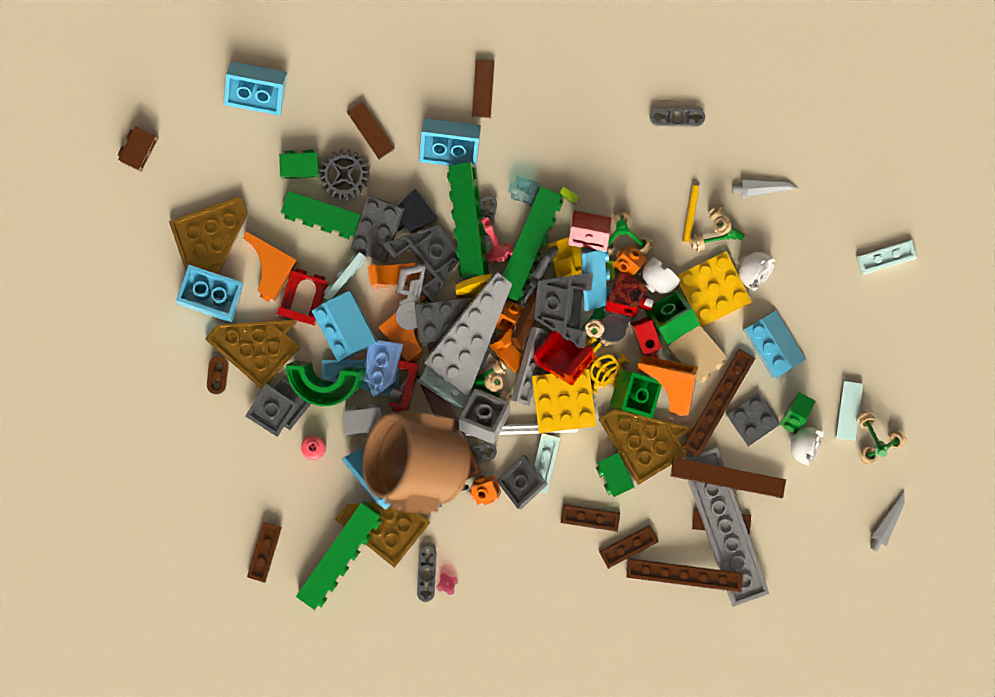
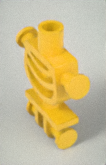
(612, 377)

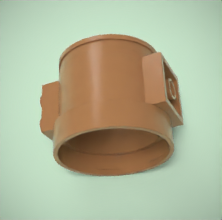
(415, 461)

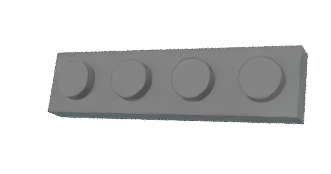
(524, 384)

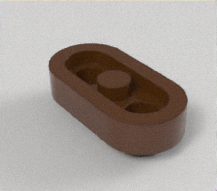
(217, 375)

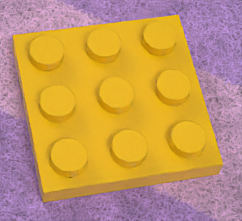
(713, 289)
(562, 405)

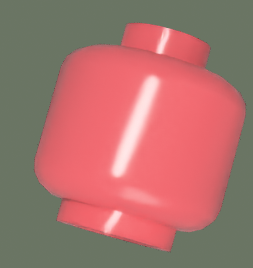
(319, 444)

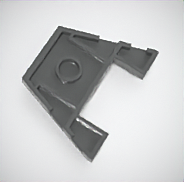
(434, 250)
(555, 305)

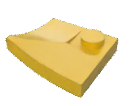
(568, 258)
(471, 286)

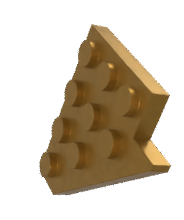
(209, 234)
(255, 347)
(644, 442)
(395, 533)

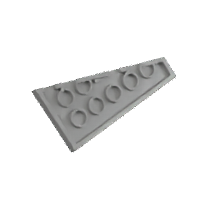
(465, 343)

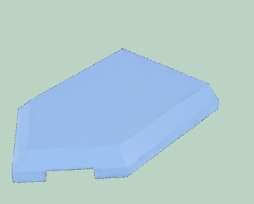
(382, 365)

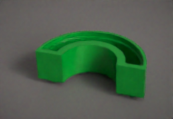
(321, 393)

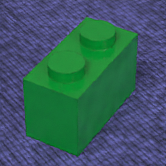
(299, 165)
(797, 412)
(615, 475)

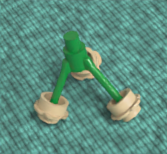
(622, 220)
(721, 226)
(594, 325)
(492, 380)
(869, 454)

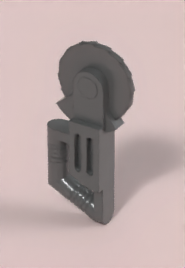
(540, 272)
(615, 326)

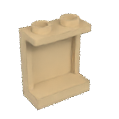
(698, 350)

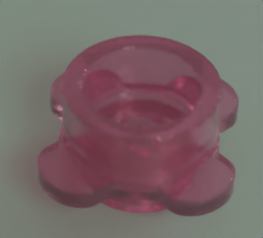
(442, 585)

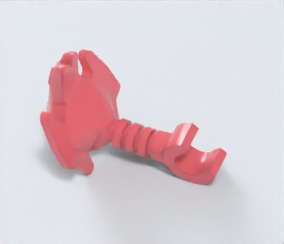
(499, 252)

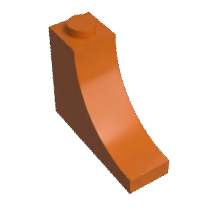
(275, 267)
(388, 275)
(391, 329)
(676, 379)

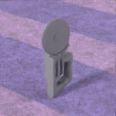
(405, 312)

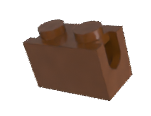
(137, 149)

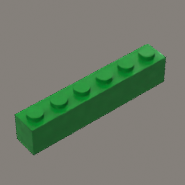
(467, 219)
(530, 241)
(339, 555)

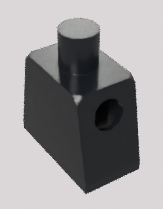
(416, 213)

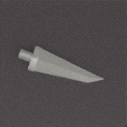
(759, 187)
(885, 528)

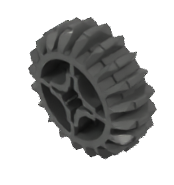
(337, 181)

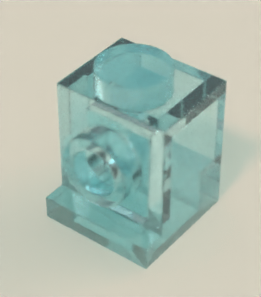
(520, 186)

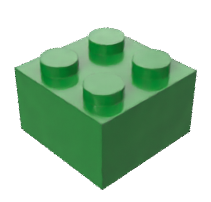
(673, 317)
(636, 393)

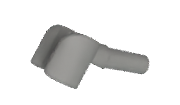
(397, 392)

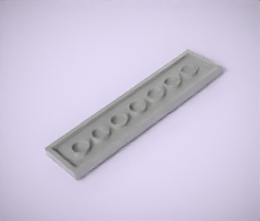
(728, 533)

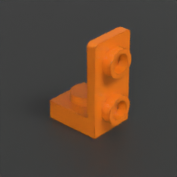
(504, 348)

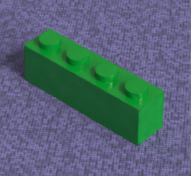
(320, 214)

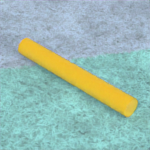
(690, 214)

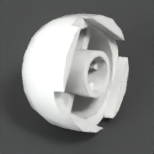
(755, 268)
(659, 277)
(806, 444)

